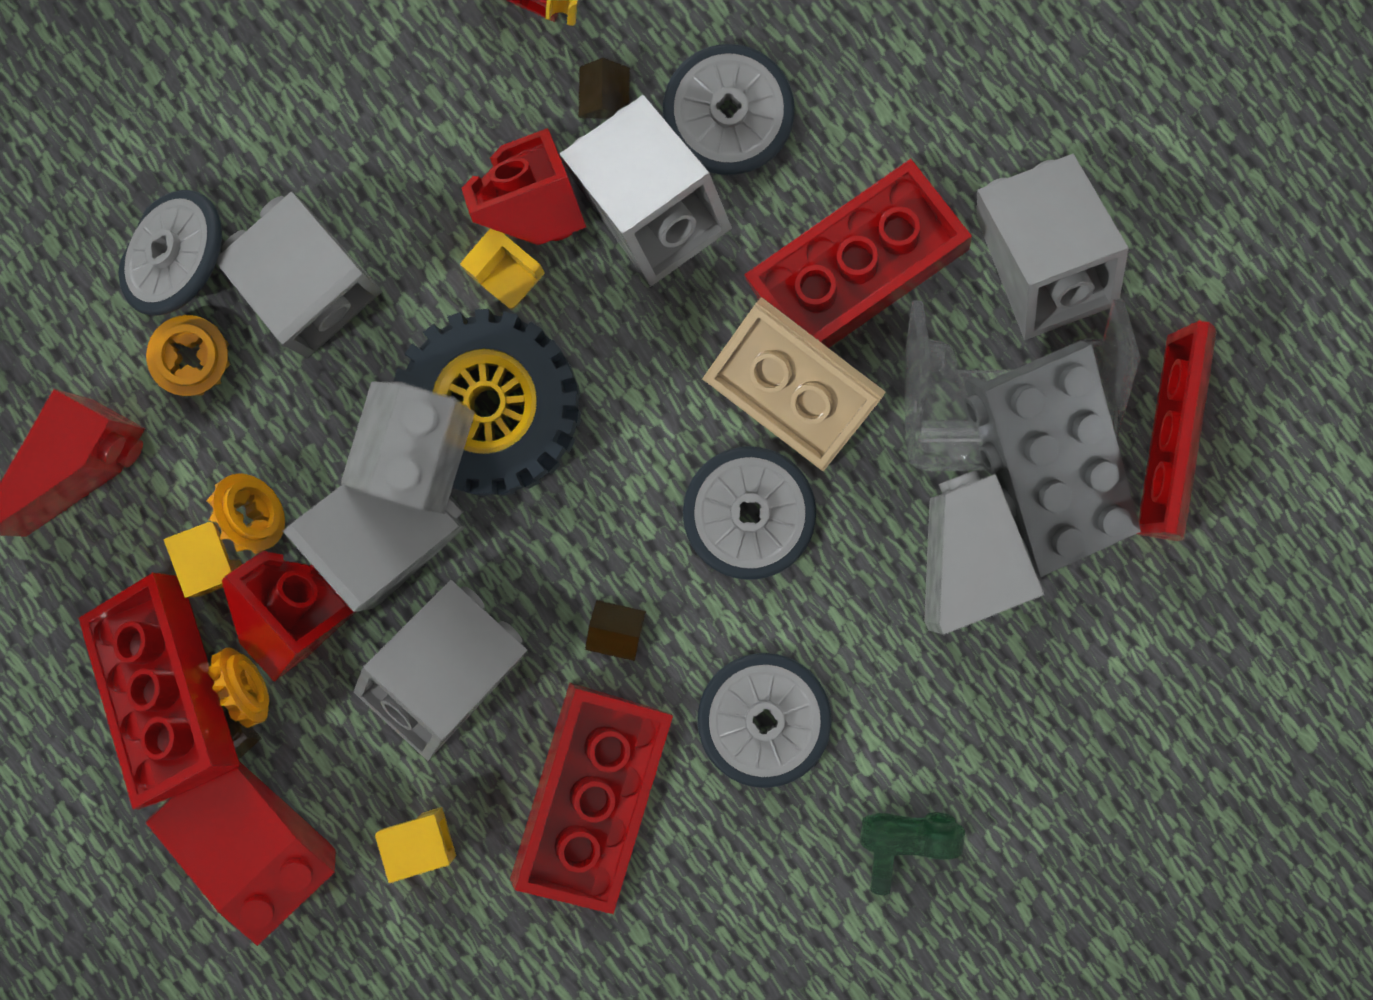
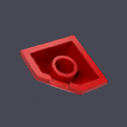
(525, 192)
(282, 610)

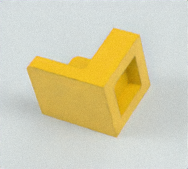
(502, 268)
(200, 559)
(416, 846)

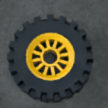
(538, 367)

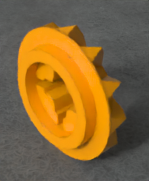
(164, 358)
(260, 505)
(239, 687)

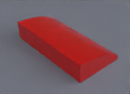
(862, 256)
(1177, 431)
(157, 691)
(590, 799)

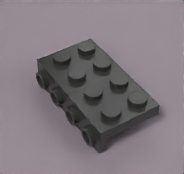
(1055, 456)

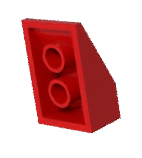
(63, 459)
(244, 850)

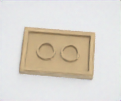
(793, 384)

